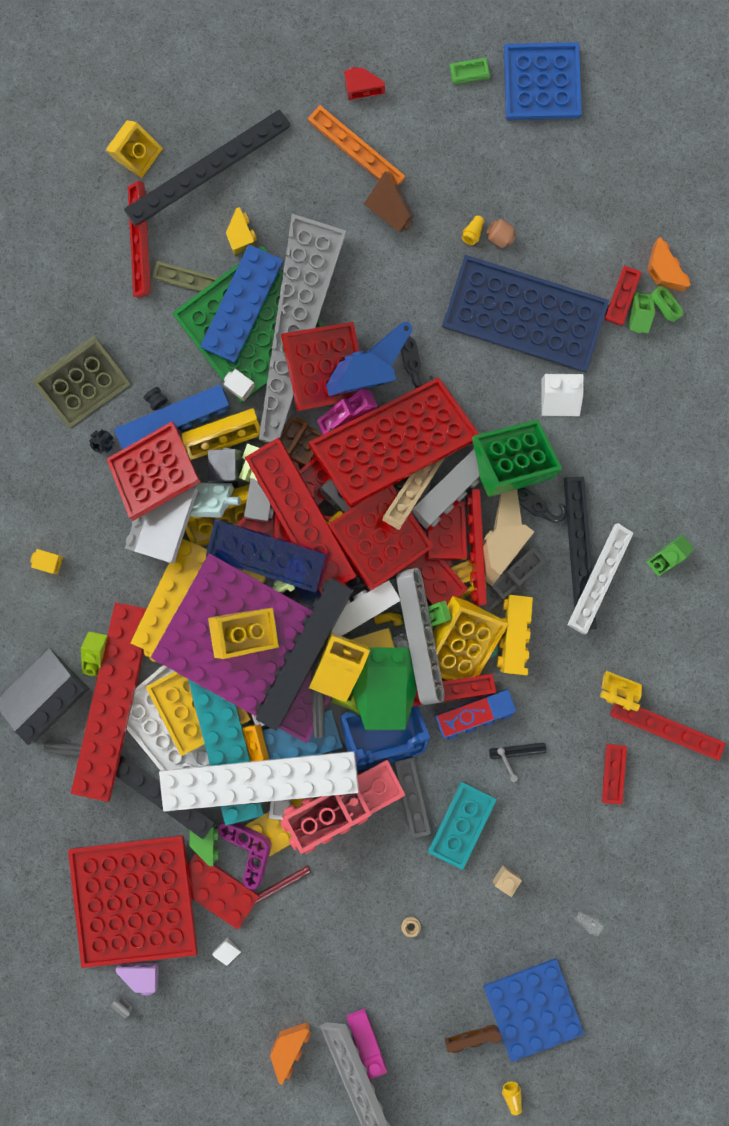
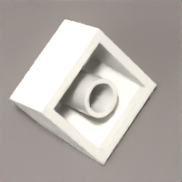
(562, 394)

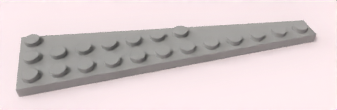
(306, 279)

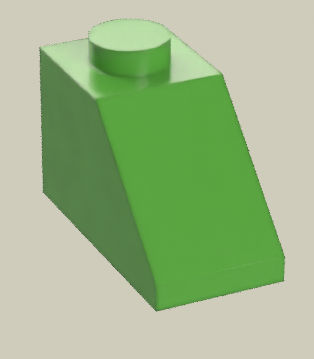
(641, 312)

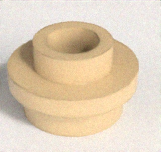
(411, 933)

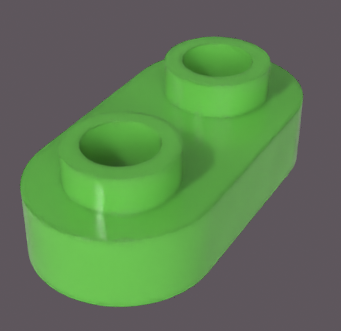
(667, 303)

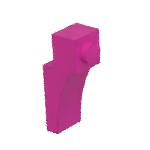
(347, 410)
(367, 1043)

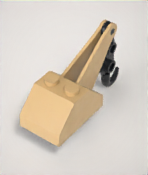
(508, 533)

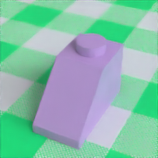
(140, 976)

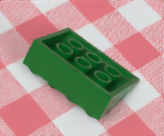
(515, 457)

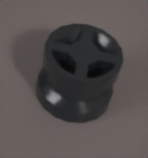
(155, 398)

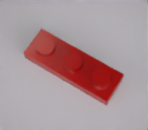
(622, 295)
(614, 774)

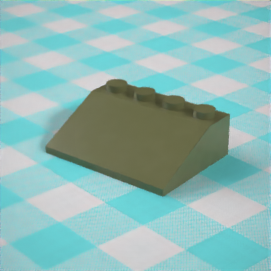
(81, 381)

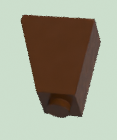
(390, 204)

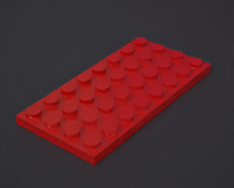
(393, 441)

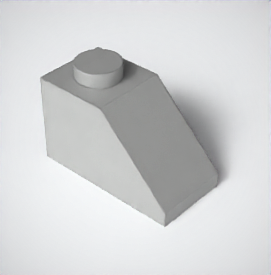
(257, 504)

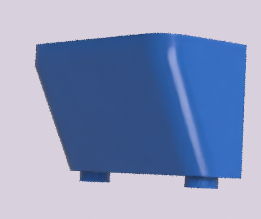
(378, 745)

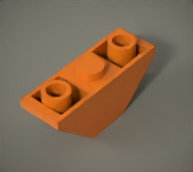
(666, 268)
(287, 1049)

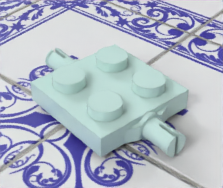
(213, 499)

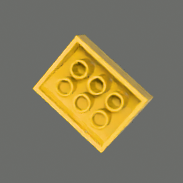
(466, 640)

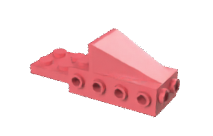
(326, 816)

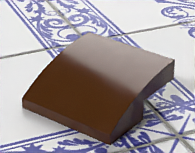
(296, 438)

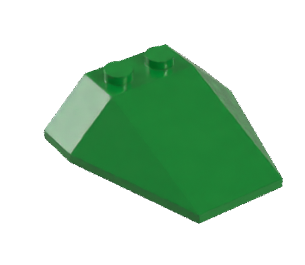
(385, 689)

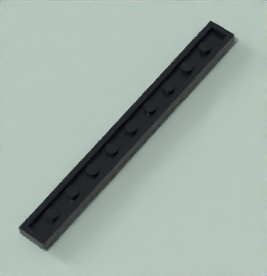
(207, 168)

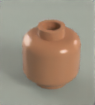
(501, 233)

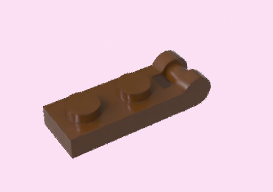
(472, 1038)

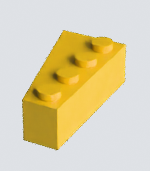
(516, 635)

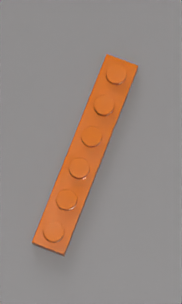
(352, 145)

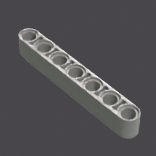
(420, 636)

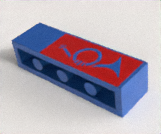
(475, 713)

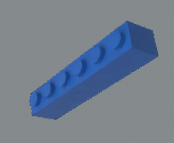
(182, 413)

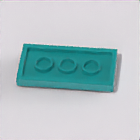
(461, 825)

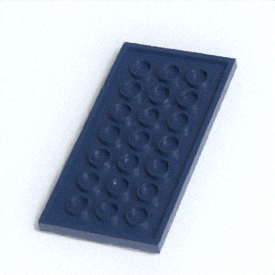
(525, 313)

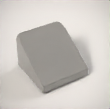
(122, 1006)

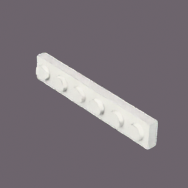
(600, 579)

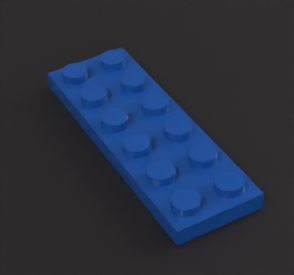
(242, 304)

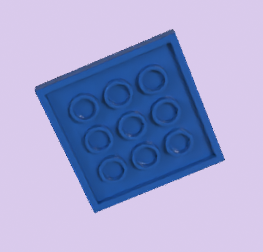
(542, 81)
(533, 1010)

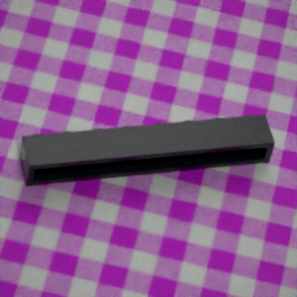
(304, 654)

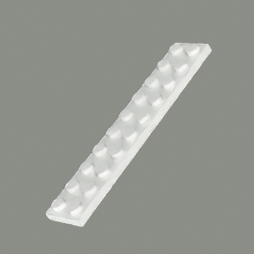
(259, 781)

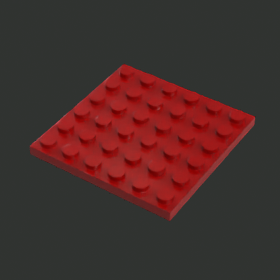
(132, 901)

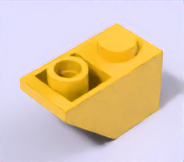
(239, 233)

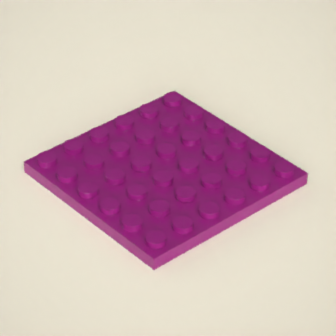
(188, 643)

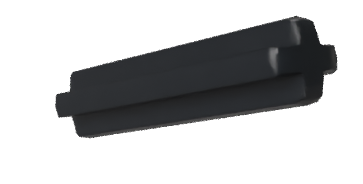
(519, 750)

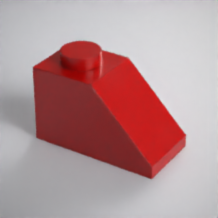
(362, 83)

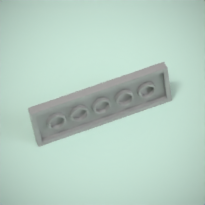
(353, 1074)

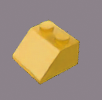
(134, 148)

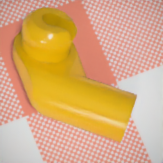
(389, 616)

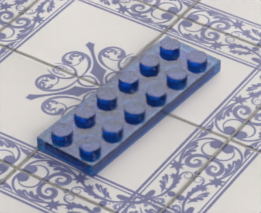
(267, 555)

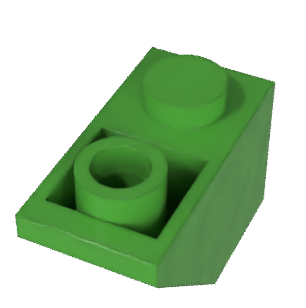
(670, 555)
(206, 848)

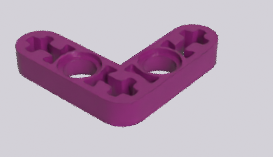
(255, 850)

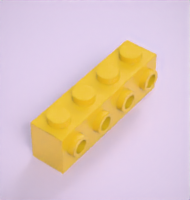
(221, 433)

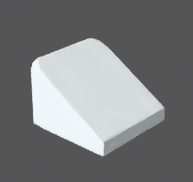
(226, 952)

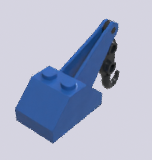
(374, 367)

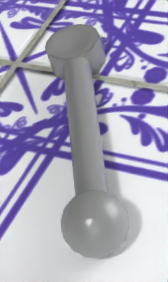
(513, 777)

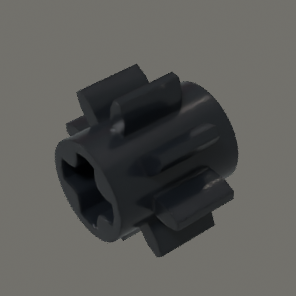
(101, 441)

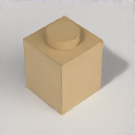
(507, 881)

